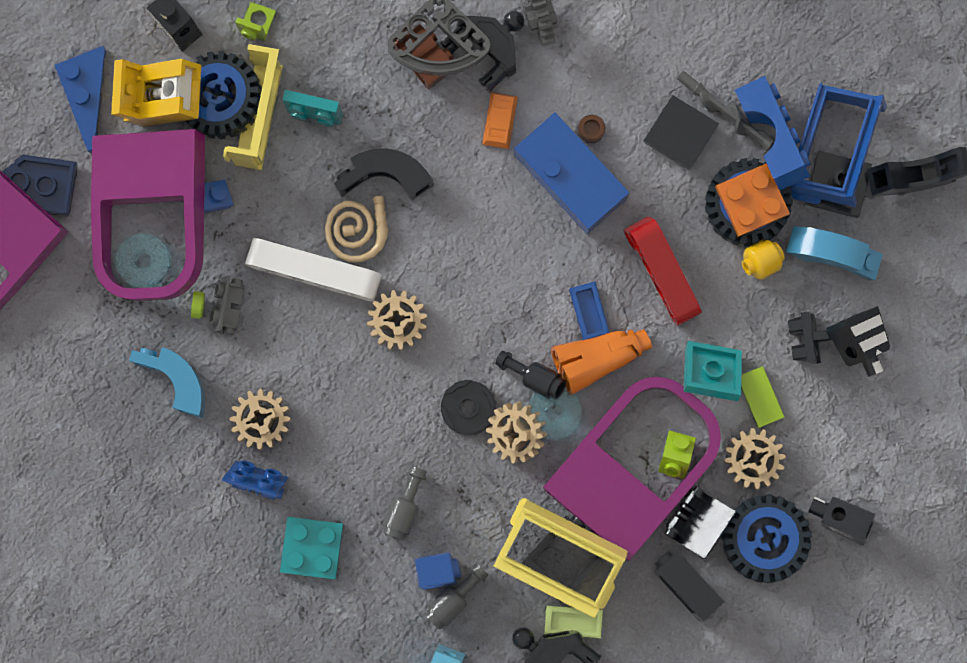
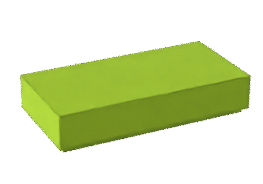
(760, 397)

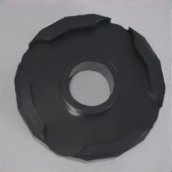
(461, 392)

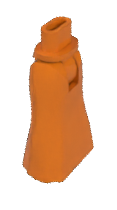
(591, 359)

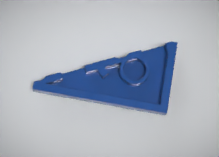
(82, 84)

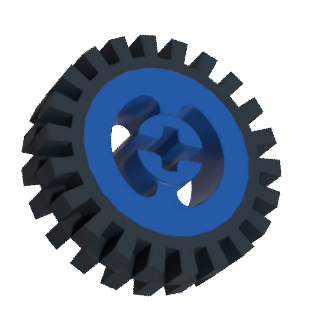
(221, 116)
(718, 216)
(791, 526)

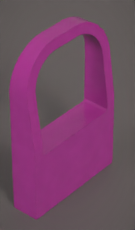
(148, 170)
(26, 236)
(607, 494)

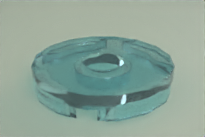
(136, 246)
(570, 416)

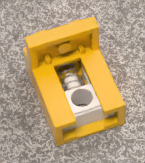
(156, 92)

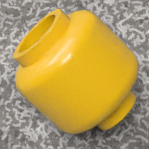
(763, 259)

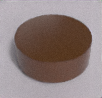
(591, 128)

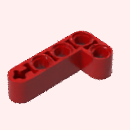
(663, 269)

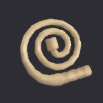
(350, 230)

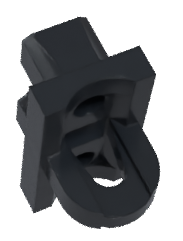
(810, 350)

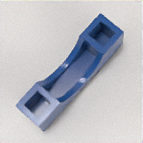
(784, 158)
(437, 571)

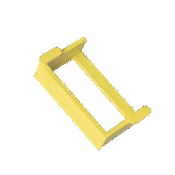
(254, 140)
(572, 533)

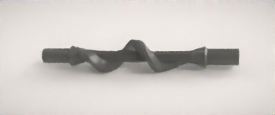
(730, 111)

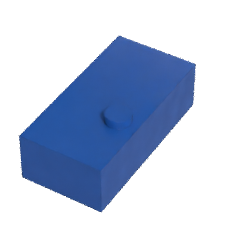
(571, 173)

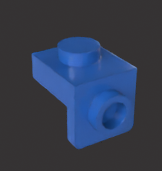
(216, 196)

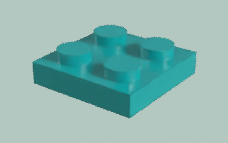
(306, 106)
(712, 371)
(311, 548)

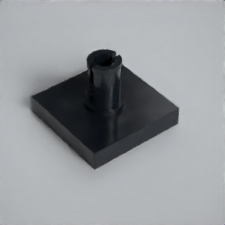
(832, 171)

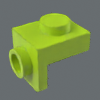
(676, 455)

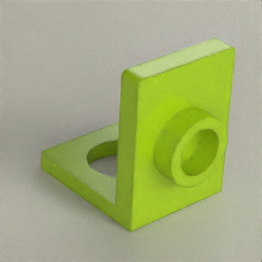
(252, 31)

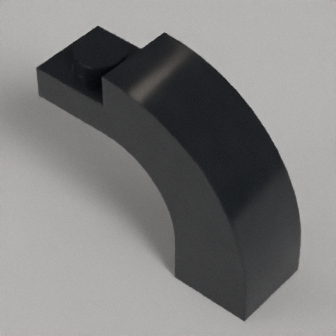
(388, 164)
(918, 175)

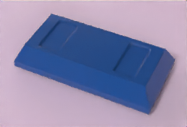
(589, 310)

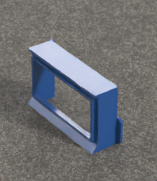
(815, 192)

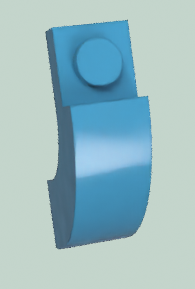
(834, 250)
(186, 382)

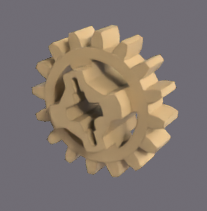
(384, 321)
(521, 422)
(248, 424)
(761, 470)

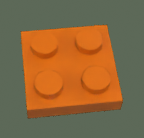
(752, 200)

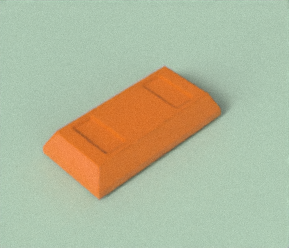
(500, 120)

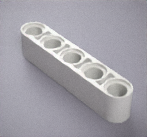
(313, 269)

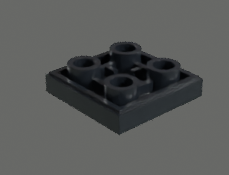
(681, 132)

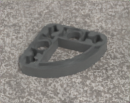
(444, 22)

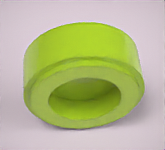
(198, 303)

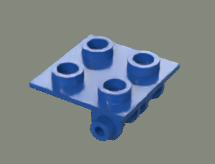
(246, 476)

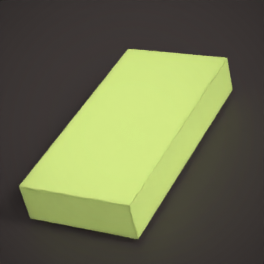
(570, 618)

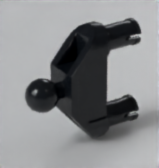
(501, 45)
(554, 646)

